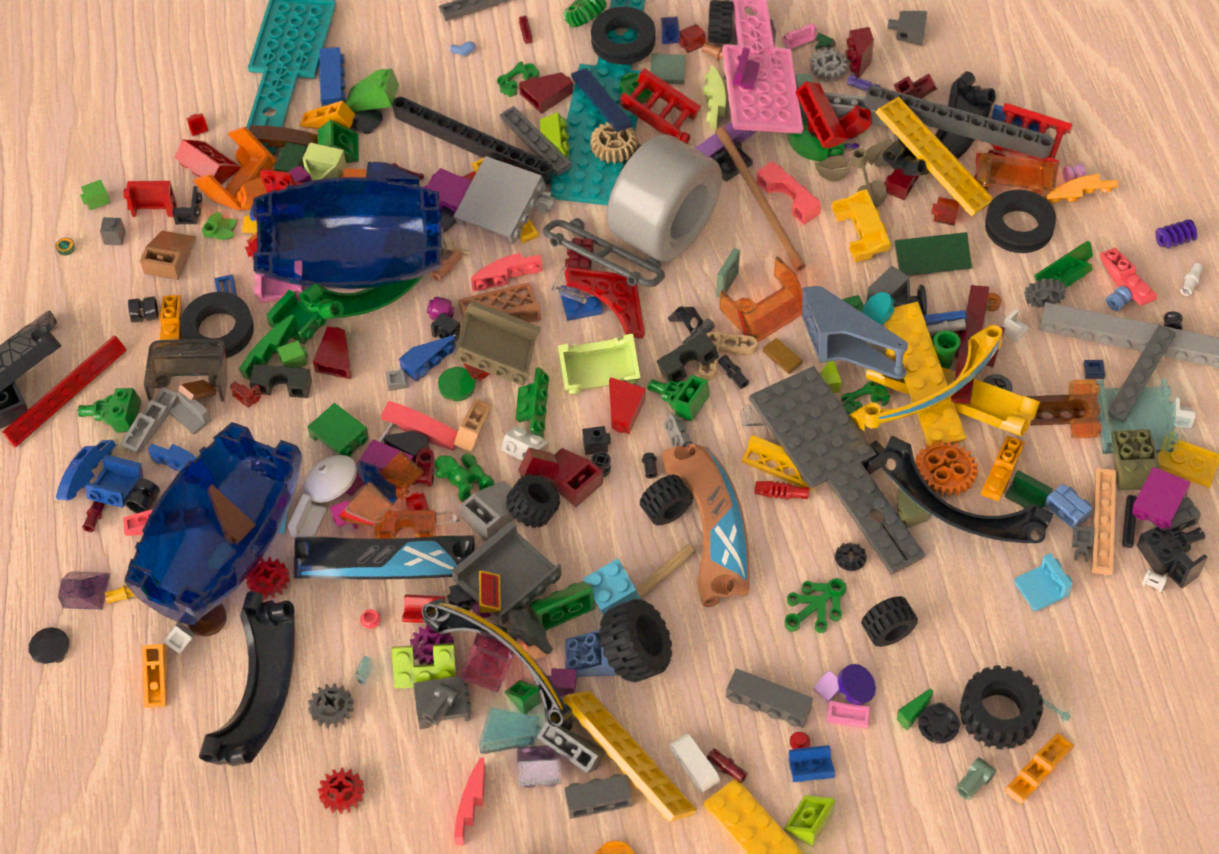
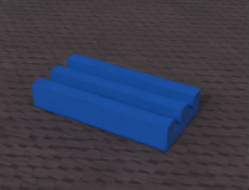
(224, 279)

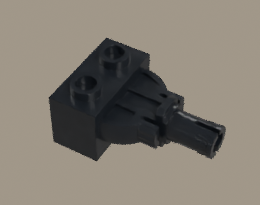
(1162, 546)

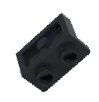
(727, 164)

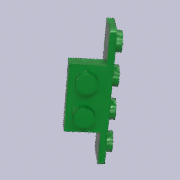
(1070, 266)
(533, 401)

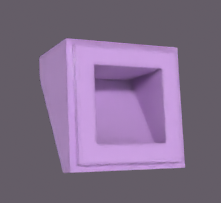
(828, 686)

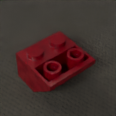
(859, 50)

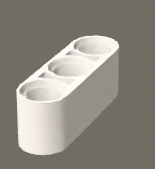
(694, 763)

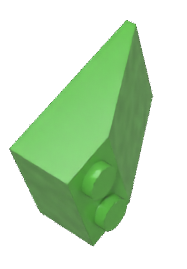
(374, 91)

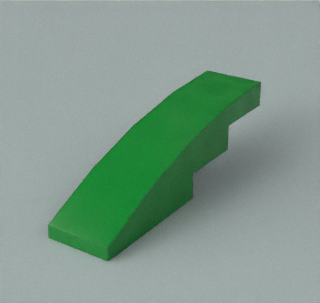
(268, 345)

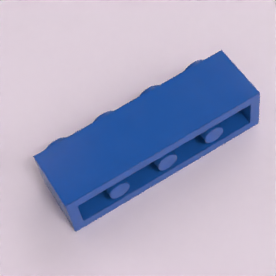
(331, 76)

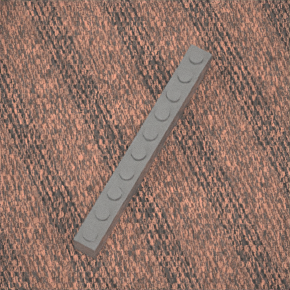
(1127, 333)

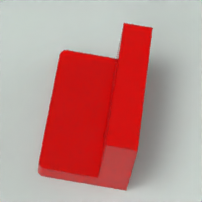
(413, 607)

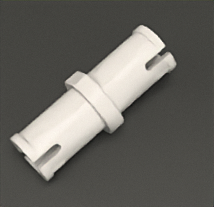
(1191, 279)

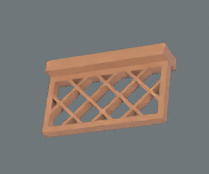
(527, 312)

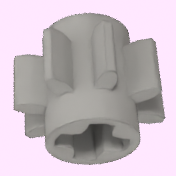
(545, 202)

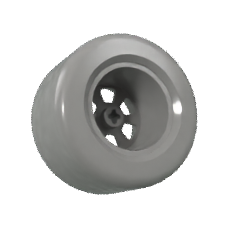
(664, 197)

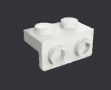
(518, 440)

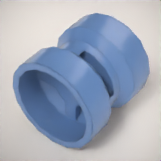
(1119, 298)

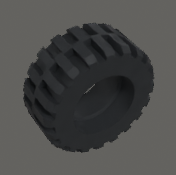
(635, 640)
(1008, 684)

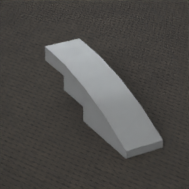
(150, 421)

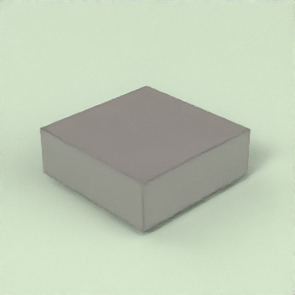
(396, 380)

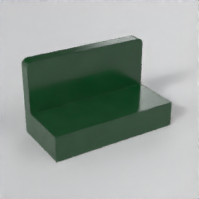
(1027, 491)

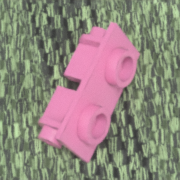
(800, 37)

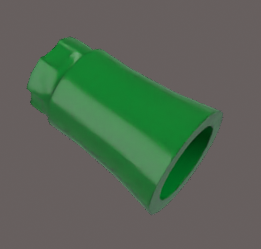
(946, 345)

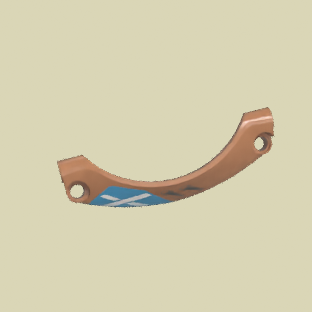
(725, 541)

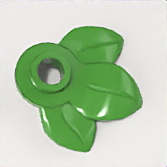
(218, 227)

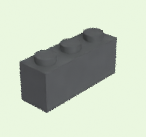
(598, 796)

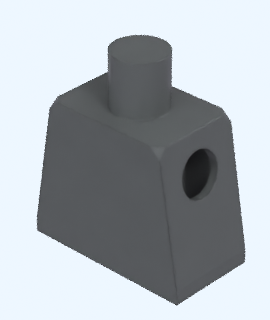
(909, 26)

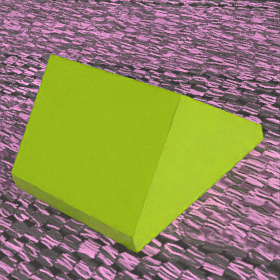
(810, 818)

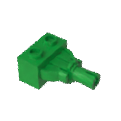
(683, 396)
(115, 410)

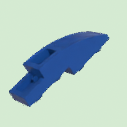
(175, 457)
(79, 470)

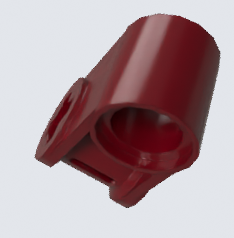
(428, 467)

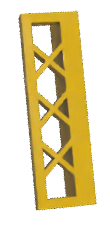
(772, 453)

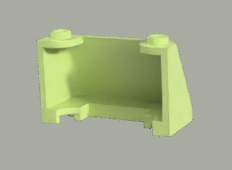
(594, 363)

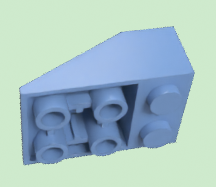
(586, 656)

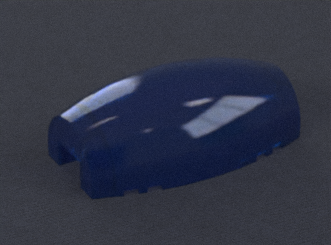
(348, 233)
(183, 558)

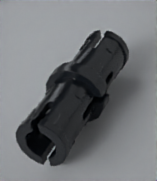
(740, 379)

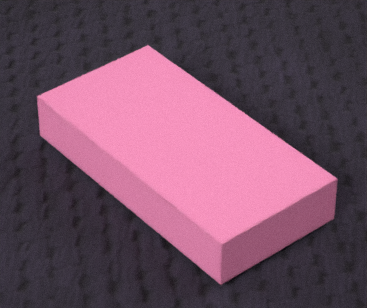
(848, 714)

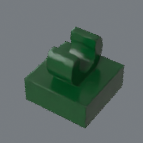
(824, 41)

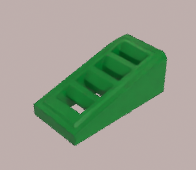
(911, 711)

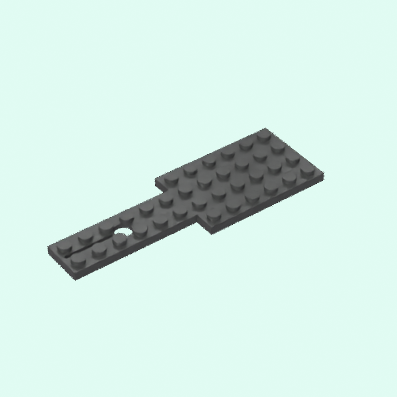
(832, 449)

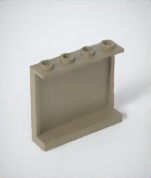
(496, 342)

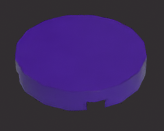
(856, 684)

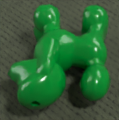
(462, 477)

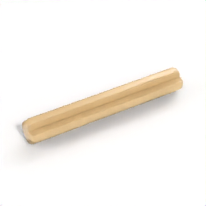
(665, 570)

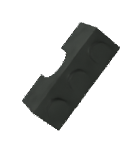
(697, 349)
(297, 379)

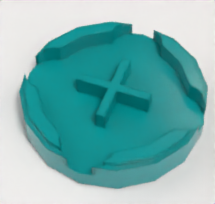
(879, 307)

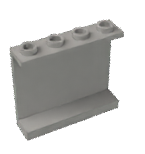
(500, 198)

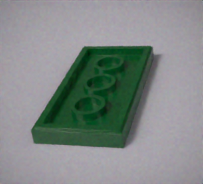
(933, 254)

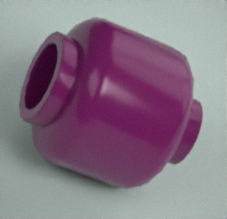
(438, 306)

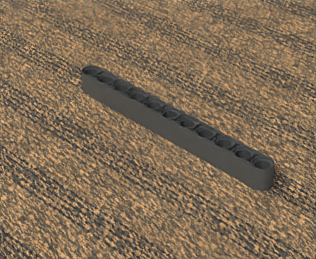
(966, 123)

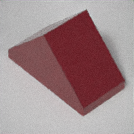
(537, 462)

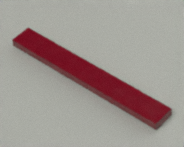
(974, 323)

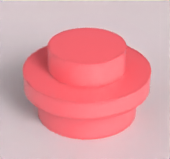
(370, 619)

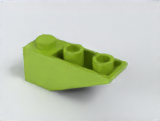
(555, 130)

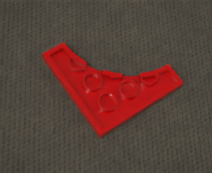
(614, 292)

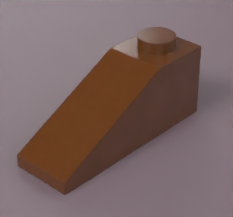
(232, 520)

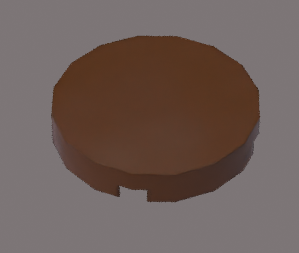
(211, 623)

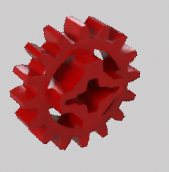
(268, 578)
(349, 795)

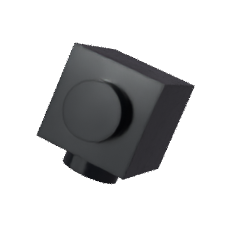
(595, 440)
(460, 598)

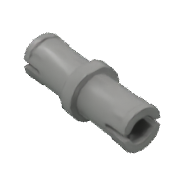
(956, 325)

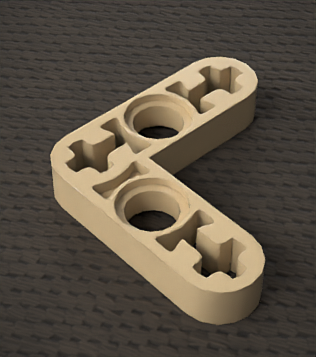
(719, 341)

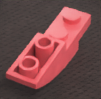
(498, 272)
(1125, 275)

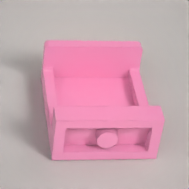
(272, 290)

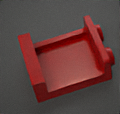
(150, 196)

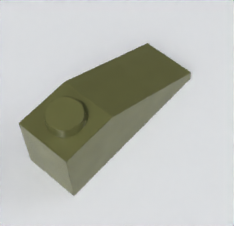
(909, 511)

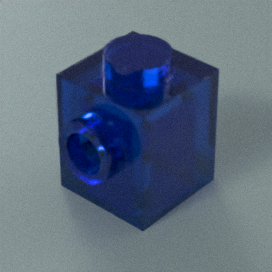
(669, 30)

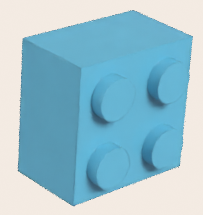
(611, 586)

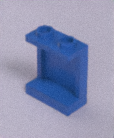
(114, 481)

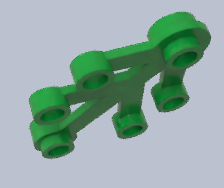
(816, 603)

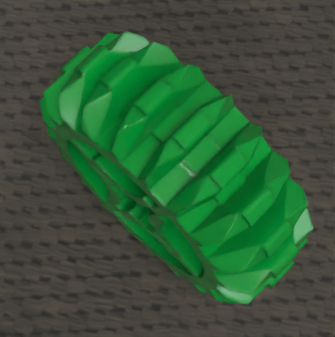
(583, 11)

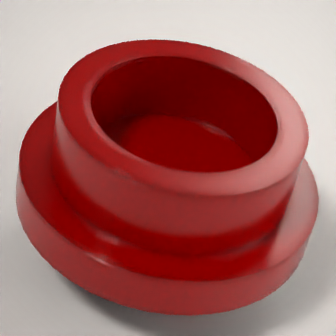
(799, 740)

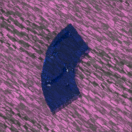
(370, 474)

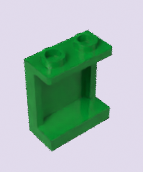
(307, 321)
(338, 430)

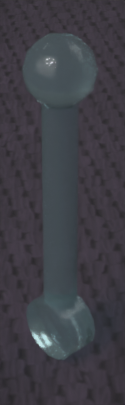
(1064, 716)

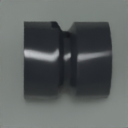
(149, 311)
(142, 496)

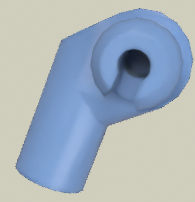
(464, 49)

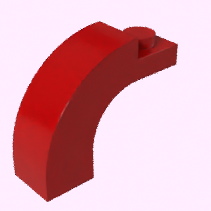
(854, 122)

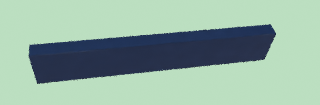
(601, 100)

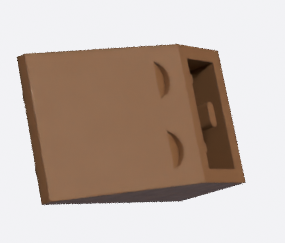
(167, 254)

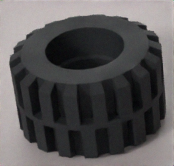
(720, 21)
(666, 500)
(533, 501)
(889, 621)

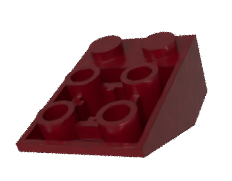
(574, 477)

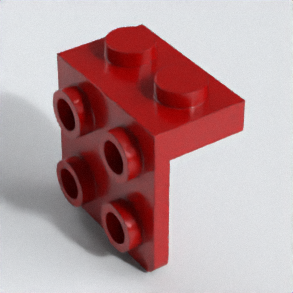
(277, 180)

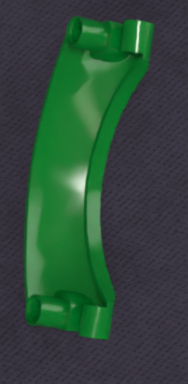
(342, 305)

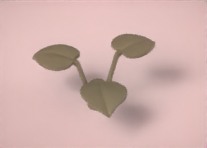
(835, 167)

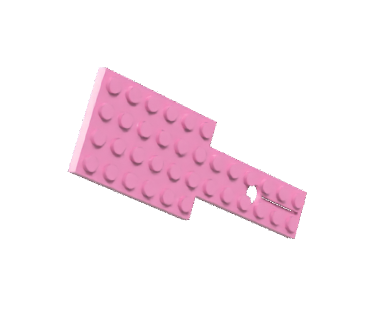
(773, 101)

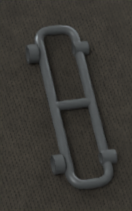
(577, 227)

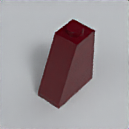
(546, 90)
(333, 354)

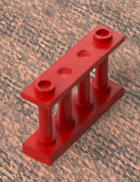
(667, 93)
(1045, 122)

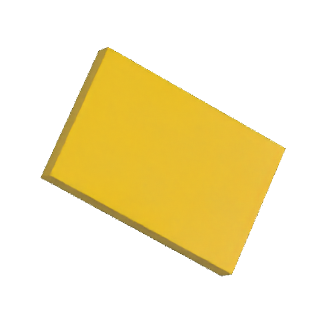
(1190, 463)

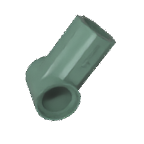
(978, 775)

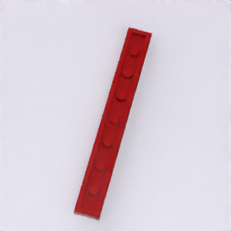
(64, 391)

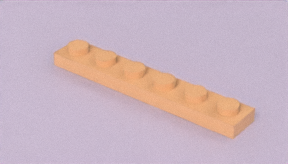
(1104, 521)

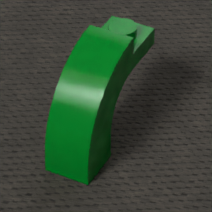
(810, 147)

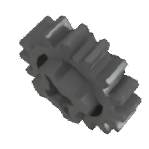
(1045, 291)
(335, 698)

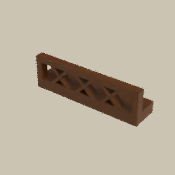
(1056, 405)

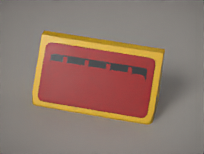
(489, 592)

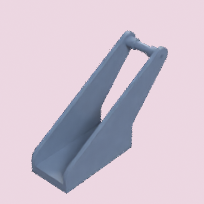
(838, 331)

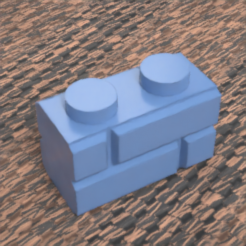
(1069, 506)

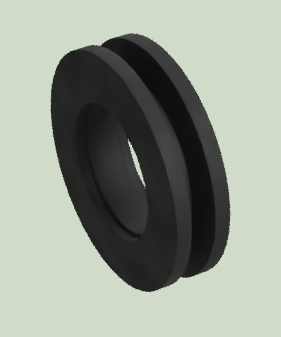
(623, 53)
(1015, 240)
(217, 303)

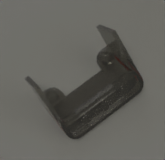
(186, 358)

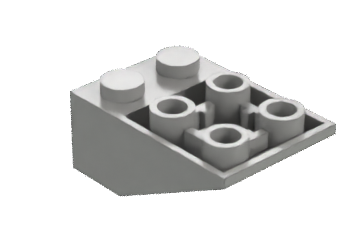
(487, 509)

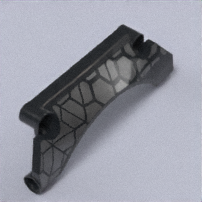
(27, 348)

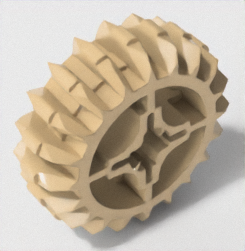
(614, 146)

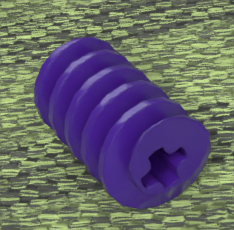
(1176, 234)

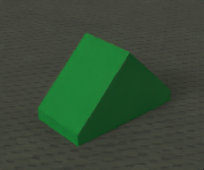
(523, 695)

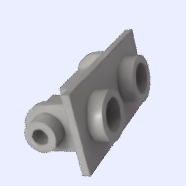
(674, 426)

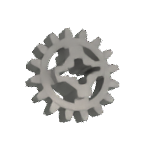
(830, 64)

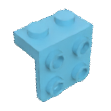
(1044, 584)

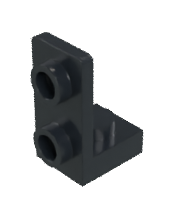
(189, 215)

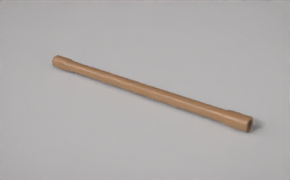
(794, 256)

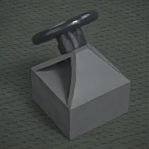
(898, 287)

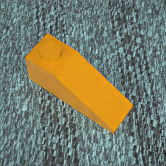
(337, 112)
(155, 674)

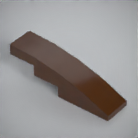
(278, 136)

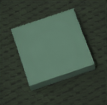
(668, 67)
(728, 271)

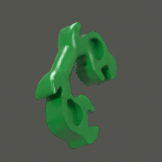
(510, 87)
(877, 392)

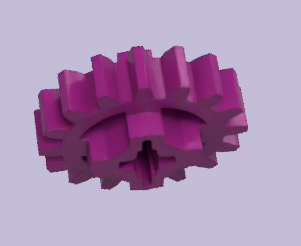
(429, 637)

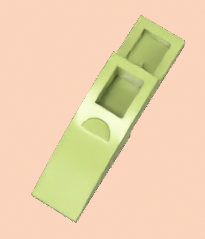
(715, 96)

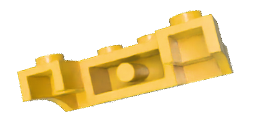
(866, 223)

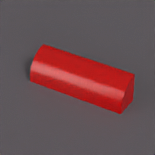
(821, 115)

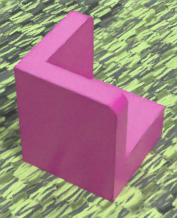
(336, 511)

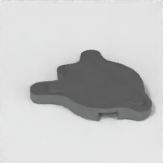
(528, 630)

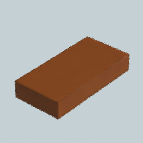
(197, 389)

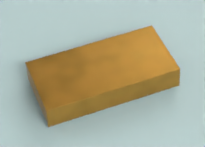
(782, 355)

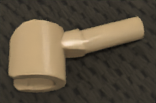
(449, 247)

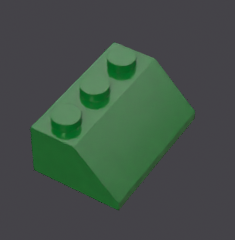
(563, 605)

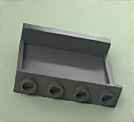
(521, 570)

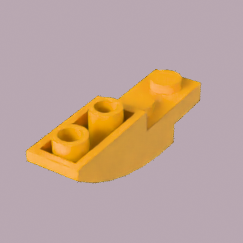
(1074, 189)
(171, 317)
(1003, 468)

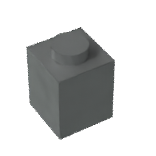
(112, 231)

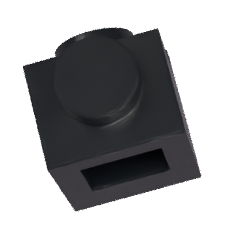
(445, 327)

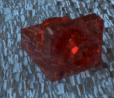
(244, 395)

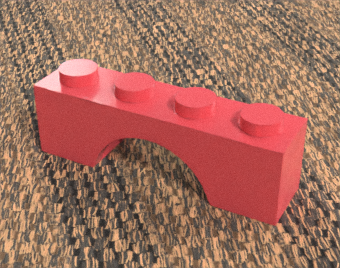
(774, 179)

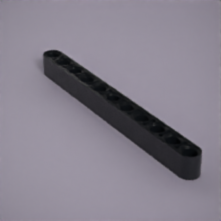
(469, 138)

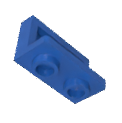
(811, 763)

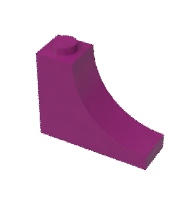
(378, 455)

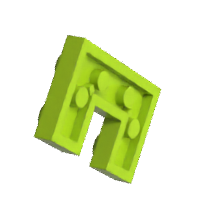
(407, 673)

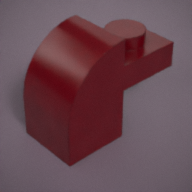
(918, 88)

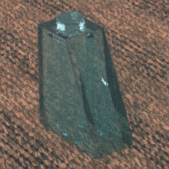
(508, 731)

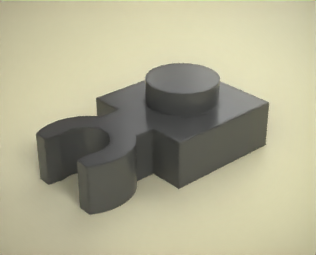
(1083, 540)

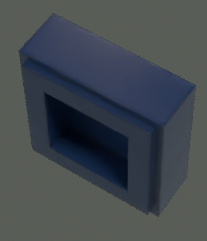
(1094, 369)

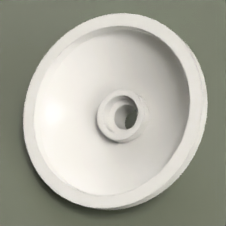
(330, 478)

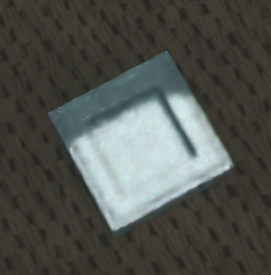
(363, 670)

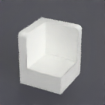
(1014, 328)
(1183, 415)
(179, 637)

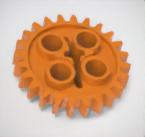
(947, 468)

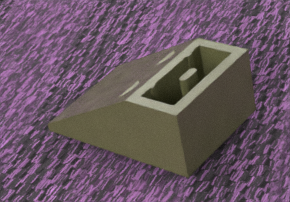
(1133, 457)

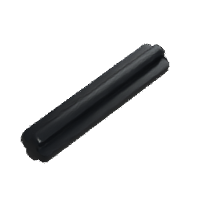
(1129, 522)

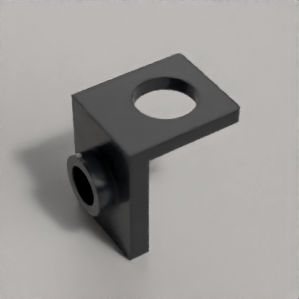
(684, 315)

